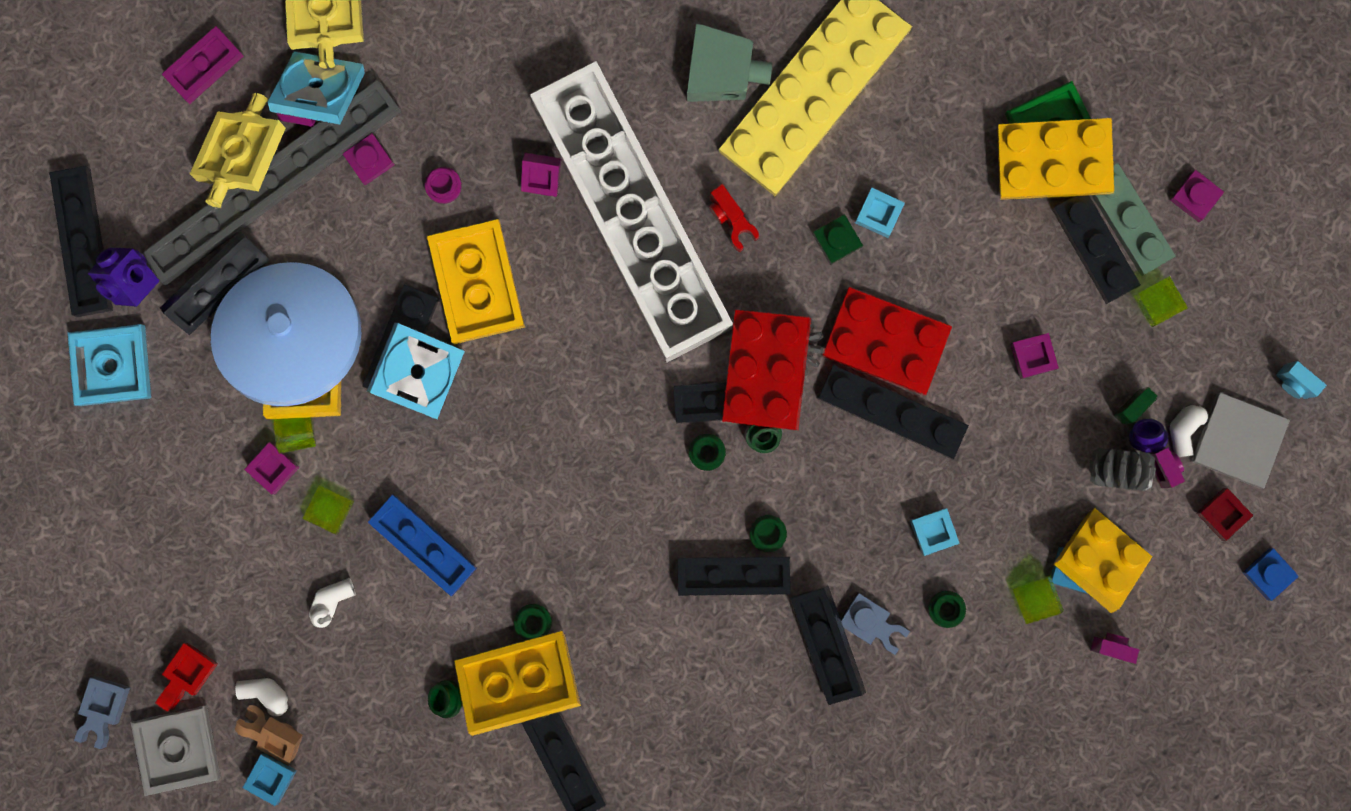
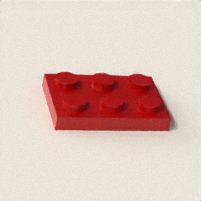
(887, 341)
(766, 369)

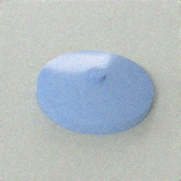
(286, 334)

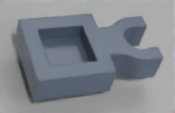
(868, 621)
(102, 706)

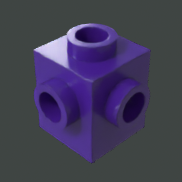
(123, 276)

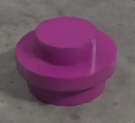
(443, 185)

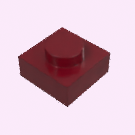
(1224, 514)

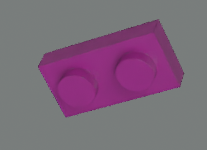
(202, 65)

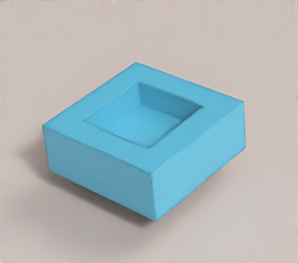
(879, 212)
(1300, 381)
(934, 532)

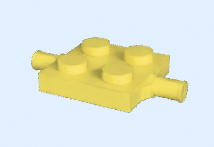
(323, 25)
(237, 150)

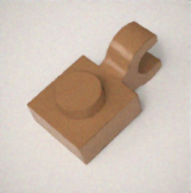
(273, 737)

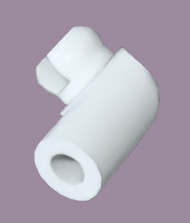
(1184, 426)
(326, 601)
(267, 692)

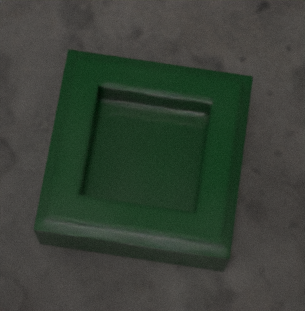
(1136, 406)

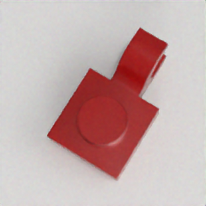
(726, 209)
(186, 673)

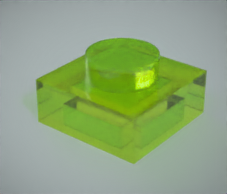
(1160, 301)
(294, 434)
(328, 509)
(1038, 599)

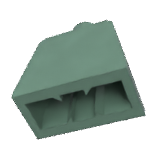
(723, 66)

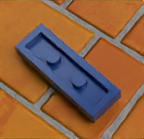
(422, 545)

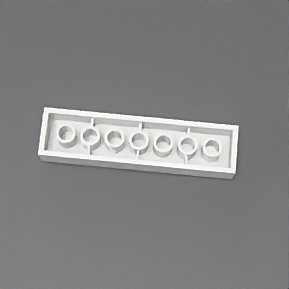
(631, 211)

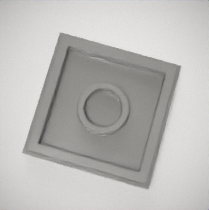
(1240, 440)
(175, 750)

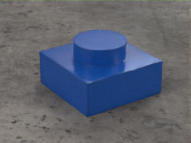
(1270, 574)

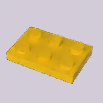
(1055, 159)
(476, 281)
(517, 683)

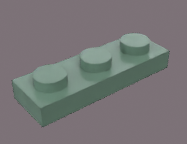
(1134, 225)

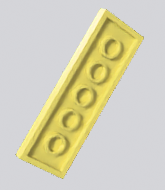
(814, 91)

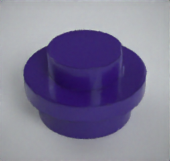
(1148, 436)

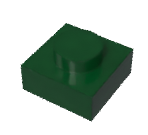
(837, 239)

